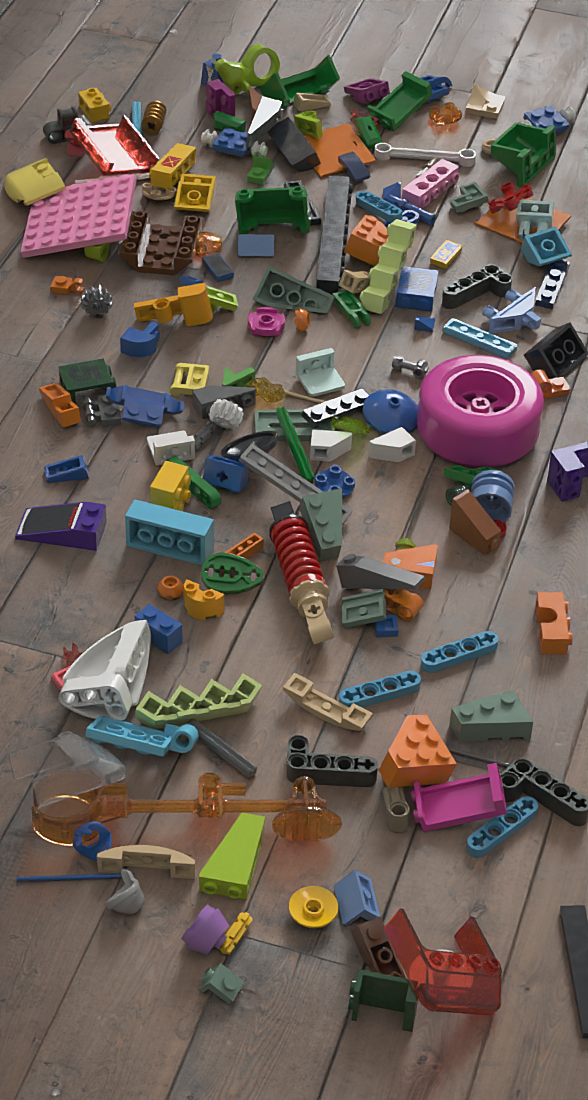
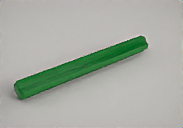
(294, 444)

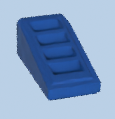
(74, 469)

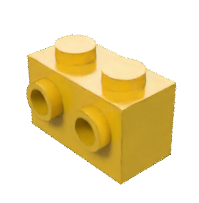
(94, 104)

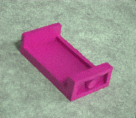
(459, 800)

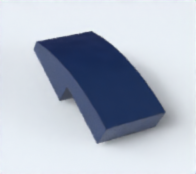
(355, 167)

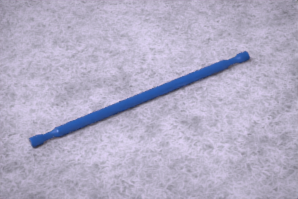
(70, 877)

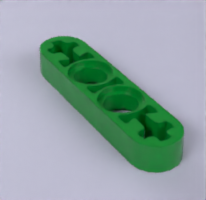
(199, 487)

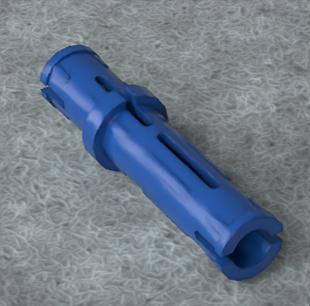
(427, 217)

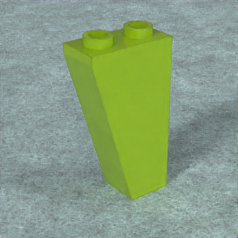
(235, 859)

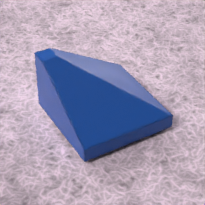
(394, 189)
(189, 280)
(424, 323)

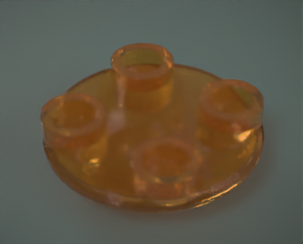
(445, 114)
(208, 243)

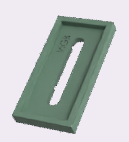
(268, 418)

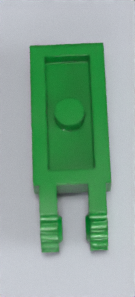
(351, 308)

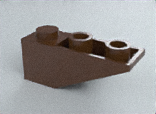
(376, 948)

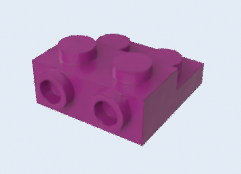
(368, 90)
(219, 98)

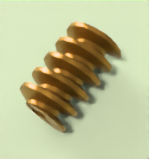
(153, 117)

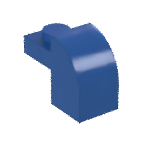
(139, 343)

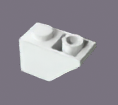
(329, 444)
(393, 446)

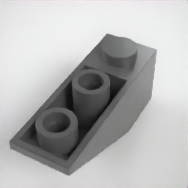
(206, 396)

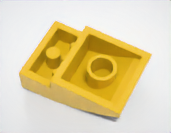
(195, 192)

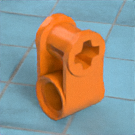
(403, 603)

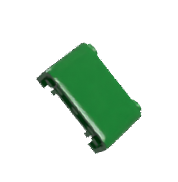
(272, 207)

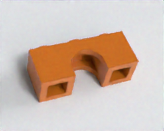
(554, 631)

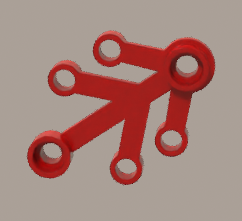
(512, 198)

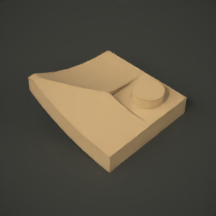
(484, 103)

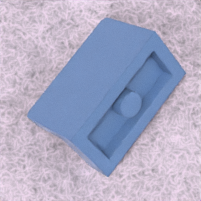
(255, 245)
(356, 898)

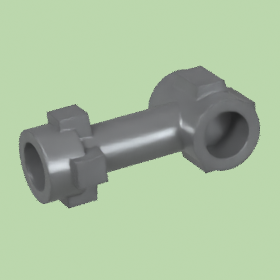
(418, 369)

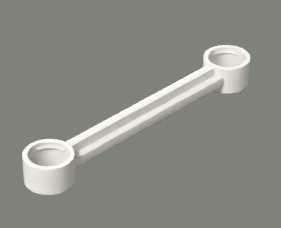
(384, 152)

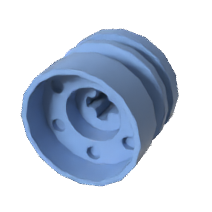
(494, 493)

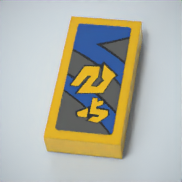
(446, 254)

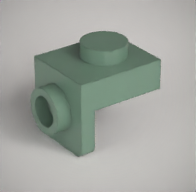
(221, 982)

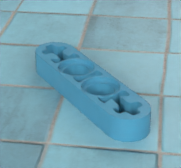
(378, 206)
(435, 660)
(405, 684)
(506, 829)

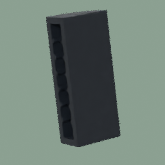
(294, 145)

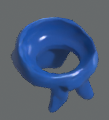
(91, 851)

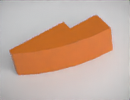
(60, 404)

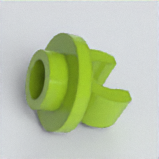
(404, 543)

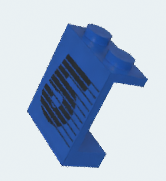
(416, 288)

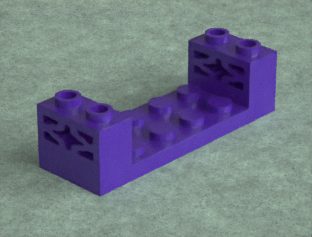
(567, 470)

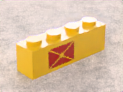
(169, 168)

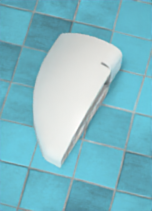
(109, 673)

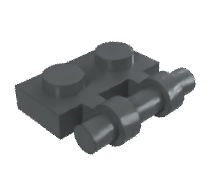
(108, 412)

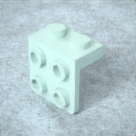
(318, 372)

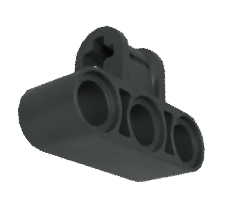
(56, 129)

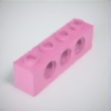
(431, 183)

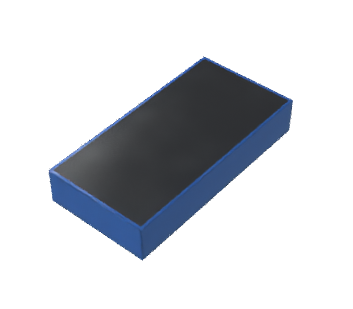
(217, 267)

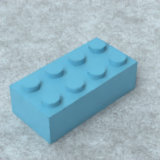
(169, 532)

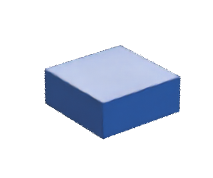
(387, 627)

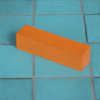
(247, 547)

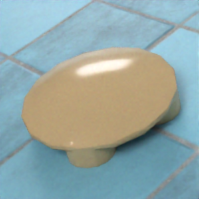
(157, 193)

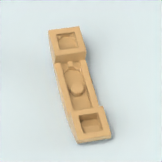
(324, 707)
(146, 857)

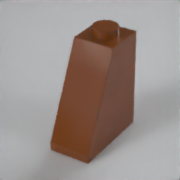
(473, 523)

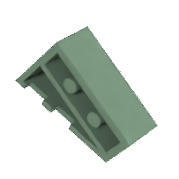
(324, 522)
(491, 717)

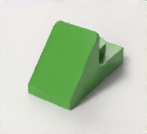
(260, 171)
(239, 379)

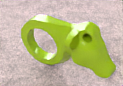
(241, 75)

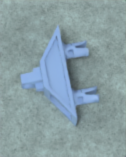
(514, 316)

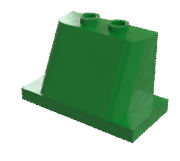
(525, 150)

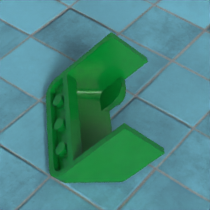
(312, 81)

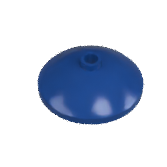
(390, 410)

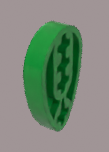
(242, 567)

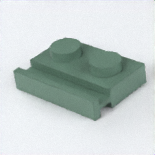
(364, 608)

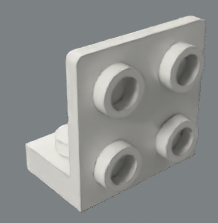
(171, 444)

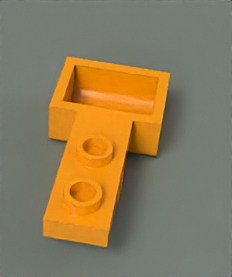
(191, 302)

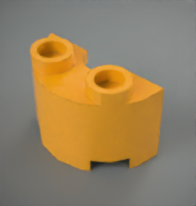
(202, 603)

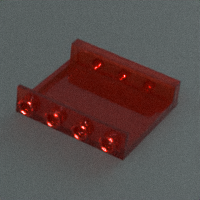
(115, 147)

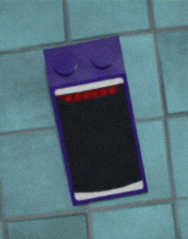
(64, 525)

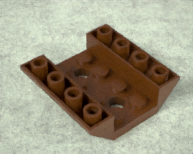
(156, 242)

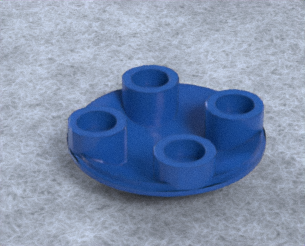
(335, 479)

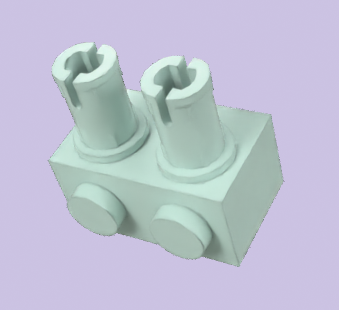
(534, 214)

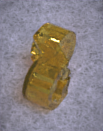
(267, 390)

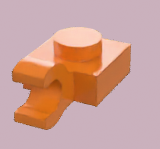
(64, 285)

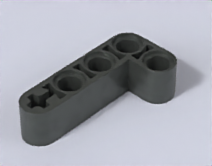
(476, 284)
(329, 768)
(546, 789)

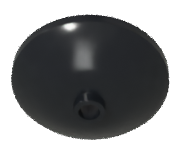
(263, 440)

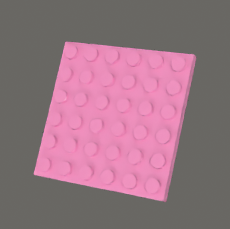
(80, 216)

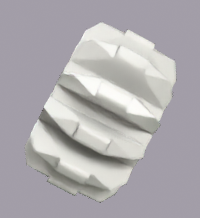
(226, 414)

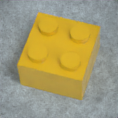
(171, 486)

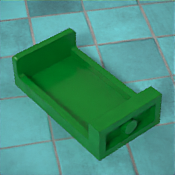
(402, 101)

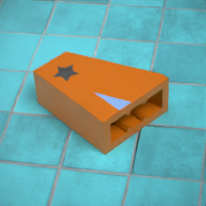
(417, 560)

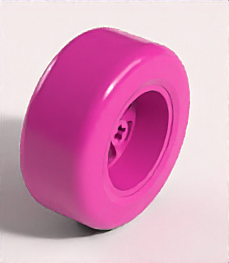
(460, 405)

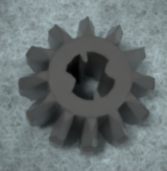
(96, 301)

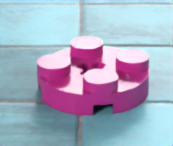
(272, 328)

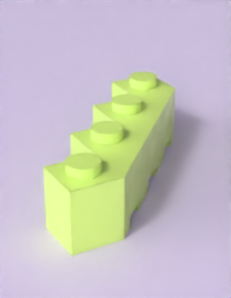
(392, 260)
(185, 705)

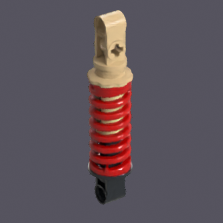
(301, 570)

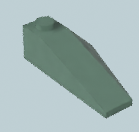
(287, 292)

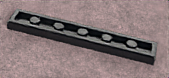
(575, 932)

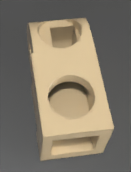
(355, 281)

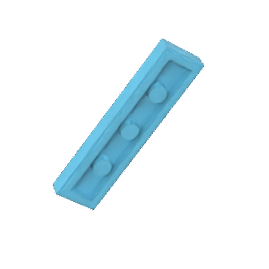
(480, 338)

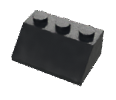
(557, 352)

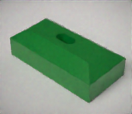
(225, 121)
(367, 131)

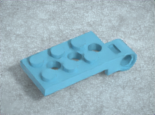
(142, 738)

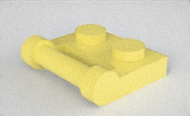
(196, 378)

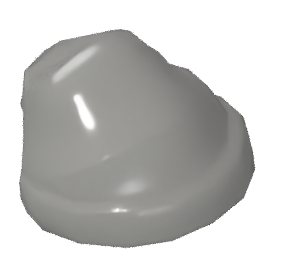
(129, 897)

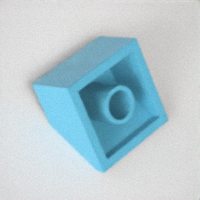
(545, 247)

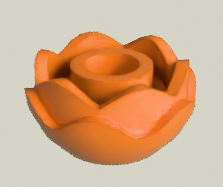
(302, 320)
(170, 587)

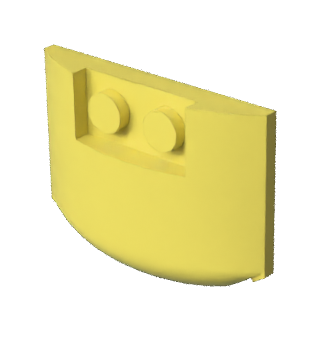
(33, 182)

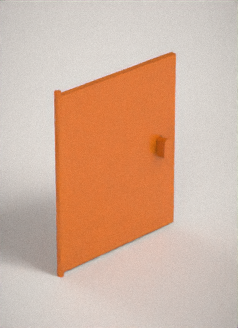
(334, 143)
(505, 222)

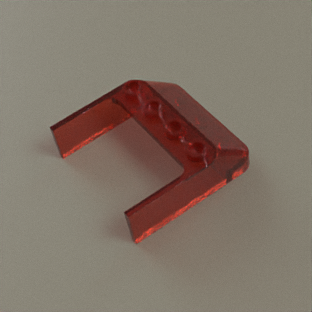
(449, 980)

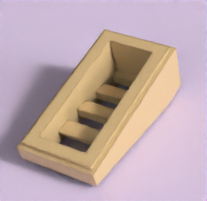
(306, 101)

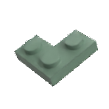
(471, 197)

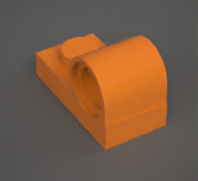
(551, 387)

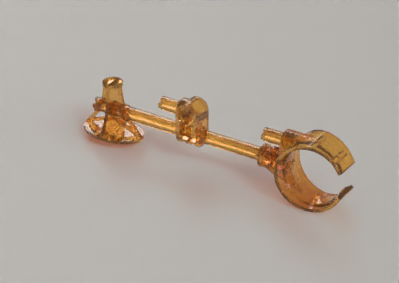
(299, 818)

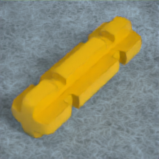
(236, 932)

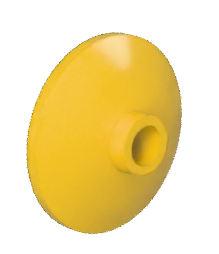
(313, 899)

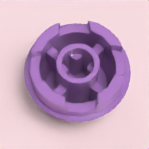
(206, 931)

